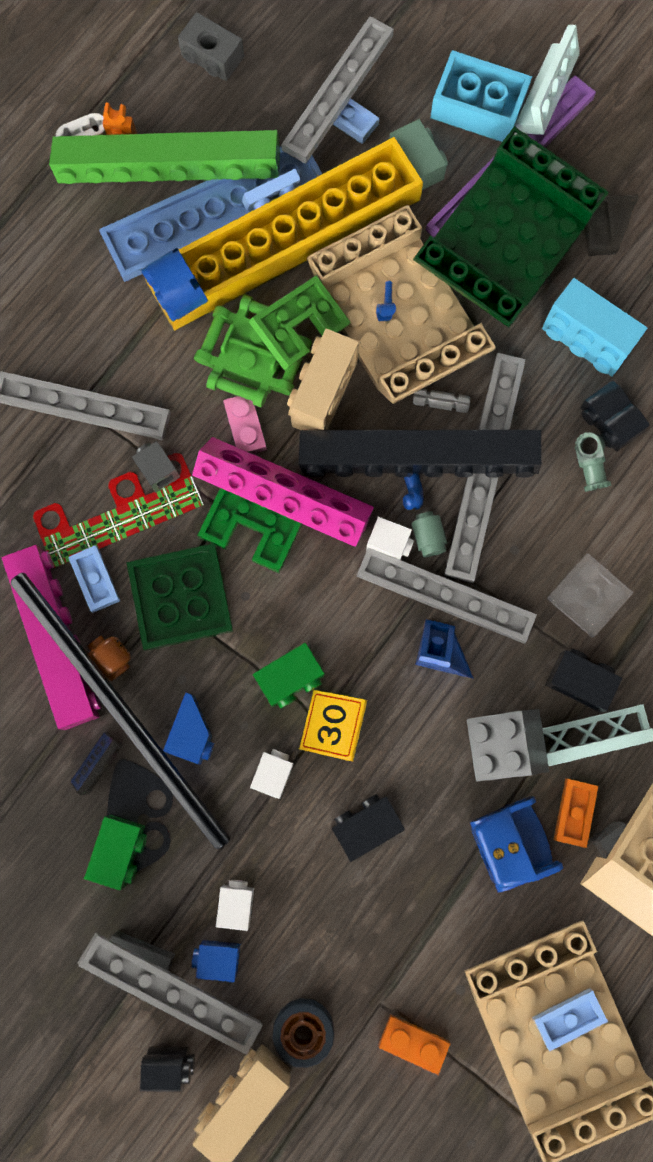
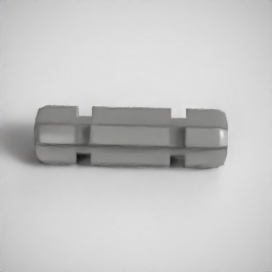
(442, 400)

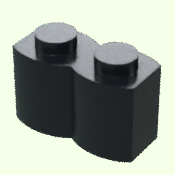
(614, 416)
(166, 1069)

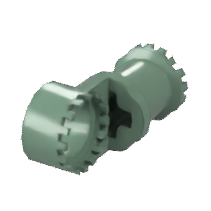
(592, 463)

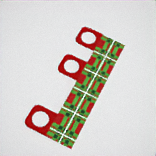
(129, 517)

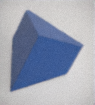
(441, 650)

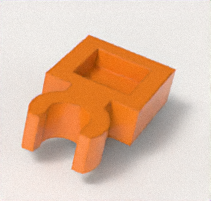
(116, 121)

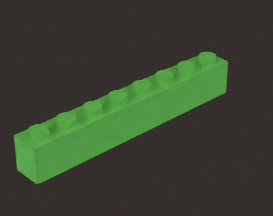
(165, 157)

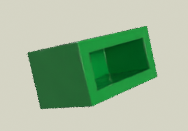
(289, 676)
(115, 852)

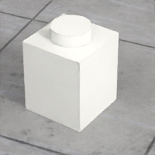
(390, 539)
(272, 773)
(235, 905)

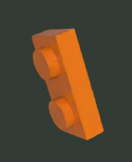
(576, 813)
(414, 1044)

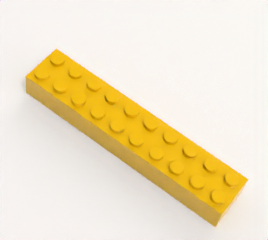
(299, 225)

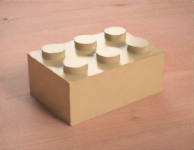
(323, 381)
(241, 1105)

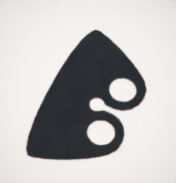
(129, 800)

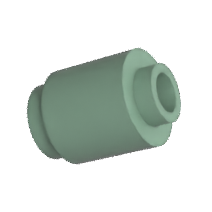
(429, 534)

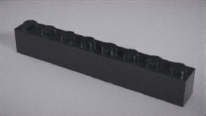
(420, 452)

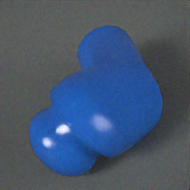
(414, 499)

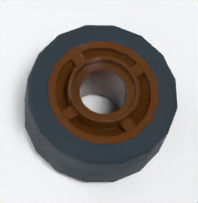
(296, 1050)

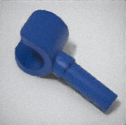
(387, 309)

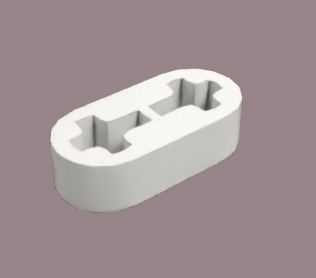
(83, 126)

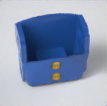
(514, 845)

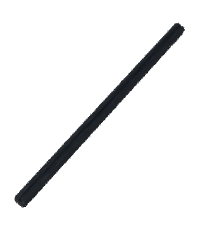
(120, 710)

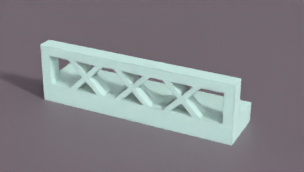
(549, 84)
(599, 745)

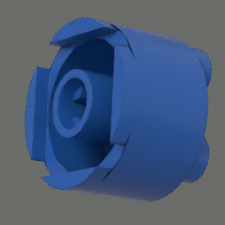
(174, 284)

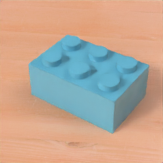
(479, 96)
(593, 327)

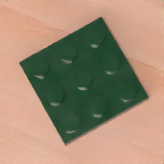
(179, 597)

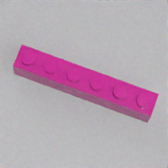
(65, 687)

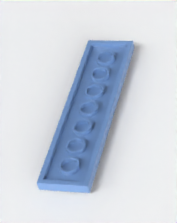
(186, 217)

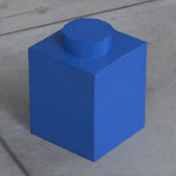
(216, 960)

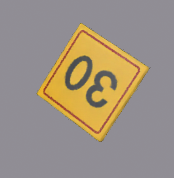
(333, 725)

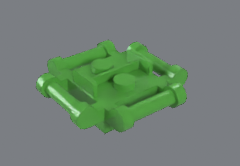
(244, 356)

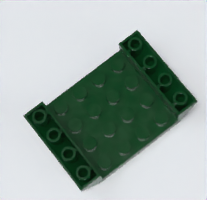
(512, 227)

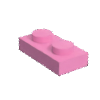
(245, 424)

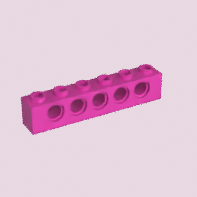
(282, 491)

